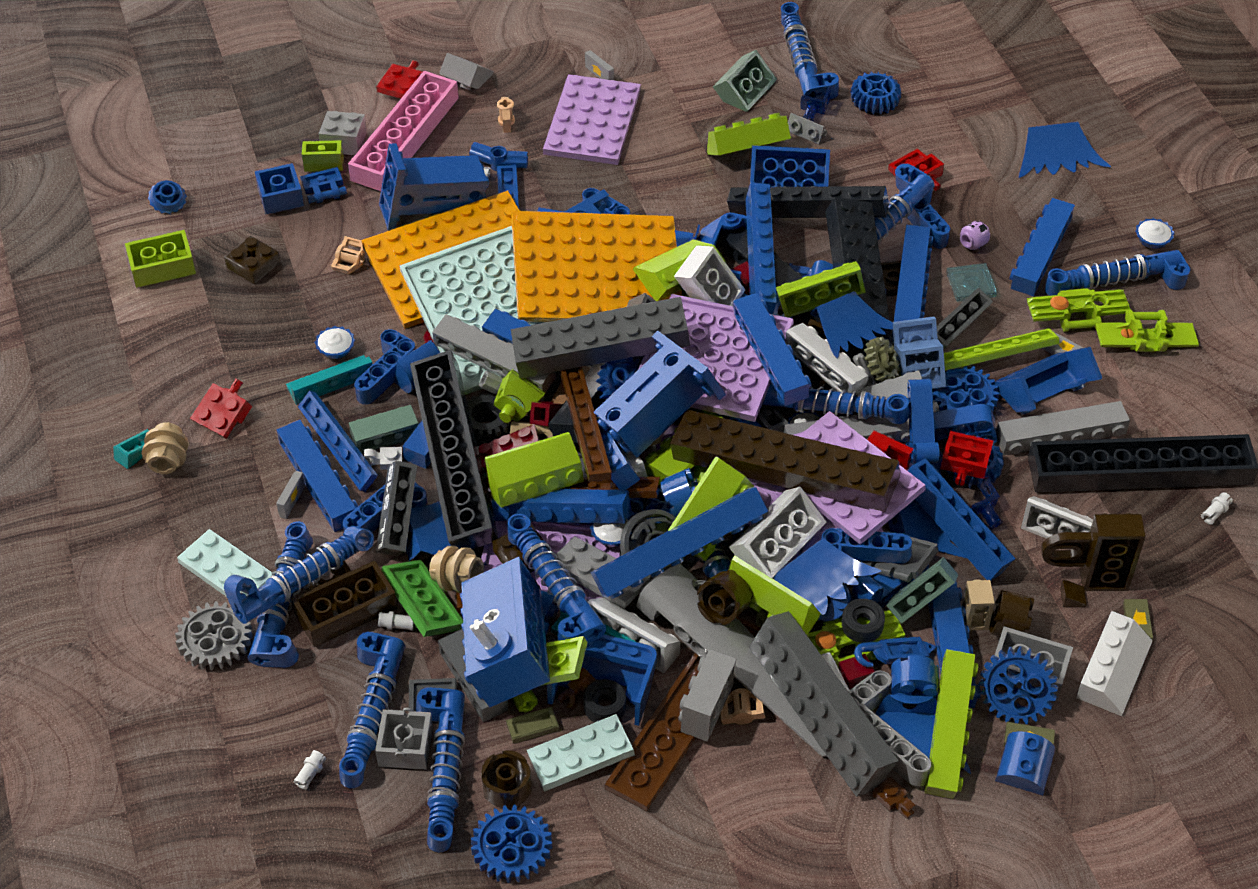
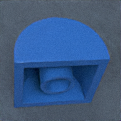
(403, 375)
(1026, 762)

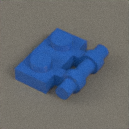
(321, 181)

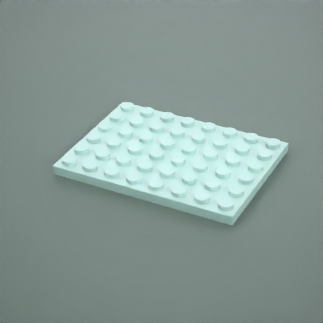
(467, 285)

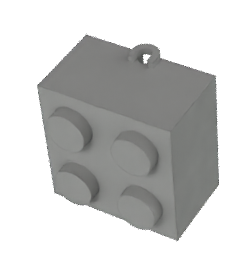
(346, 127)
(404, 739)

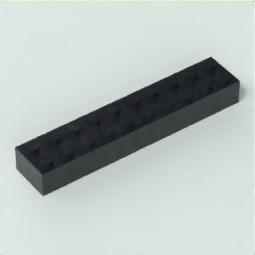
(855, 239)
(454, 452)
(1142, 463)

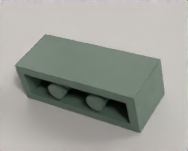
(383, 428)
(922, 590)

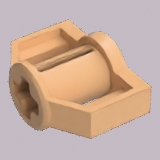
(506, 117)
(351, 256)
(742, 710)

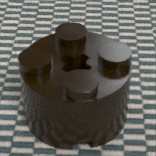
(724, 597)
(1011, 612)
(506, 779)

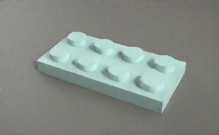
(216, 560)
(580, 752)

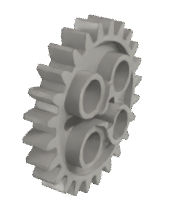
(212, 635)

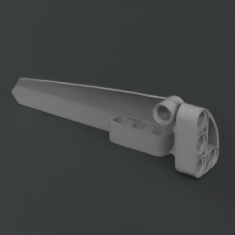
(676, 598)

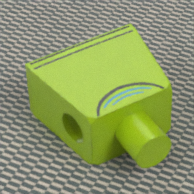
(516, 396)

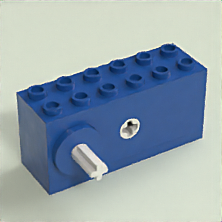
(504, 632)

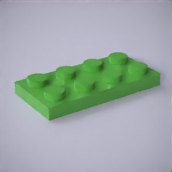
(422, 598)

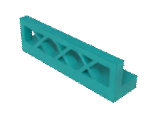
(329, 379)

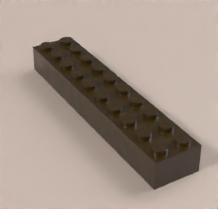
(787, 460)

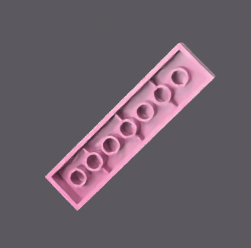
(406, 126)

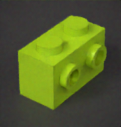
(320, 157)

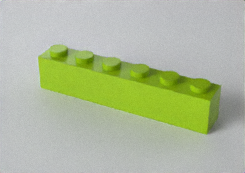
(950, 724)

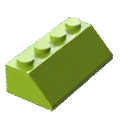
(743, 136)
(659, 272)
(820, 288)
(662, 463)
(533, 469)
(715, 487)
(774, 597)

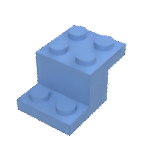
(920, 349)

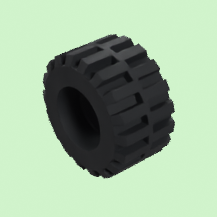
(481, 410)

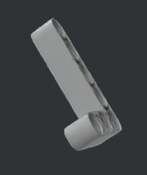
(912, 763)

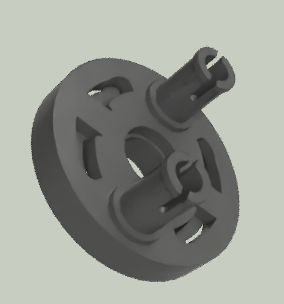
(645, 530)

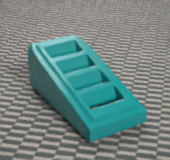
(129, 452)

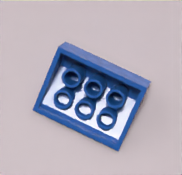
(790, 166)

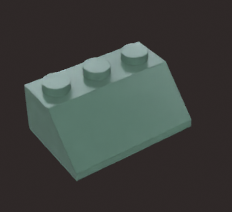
(745, 81)

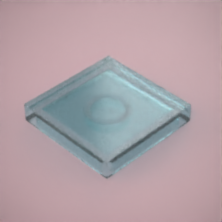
(968, 278)

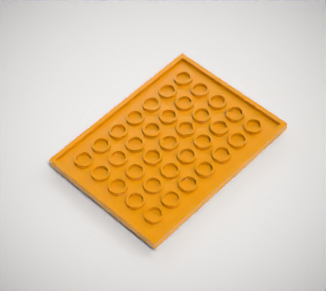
(428, 237)
(582, 260)

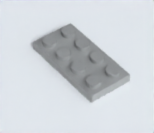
(584, 558)

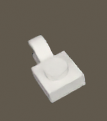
(383, 458)

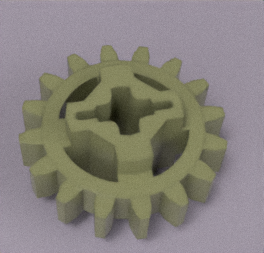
(882, 359)

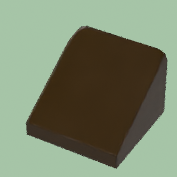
(1072, 594)

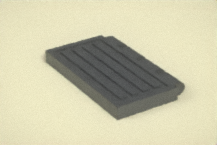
(921, 556)

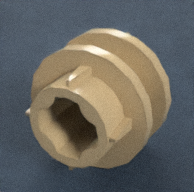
(165, 448)
(454, 566)

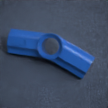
(499, 156)

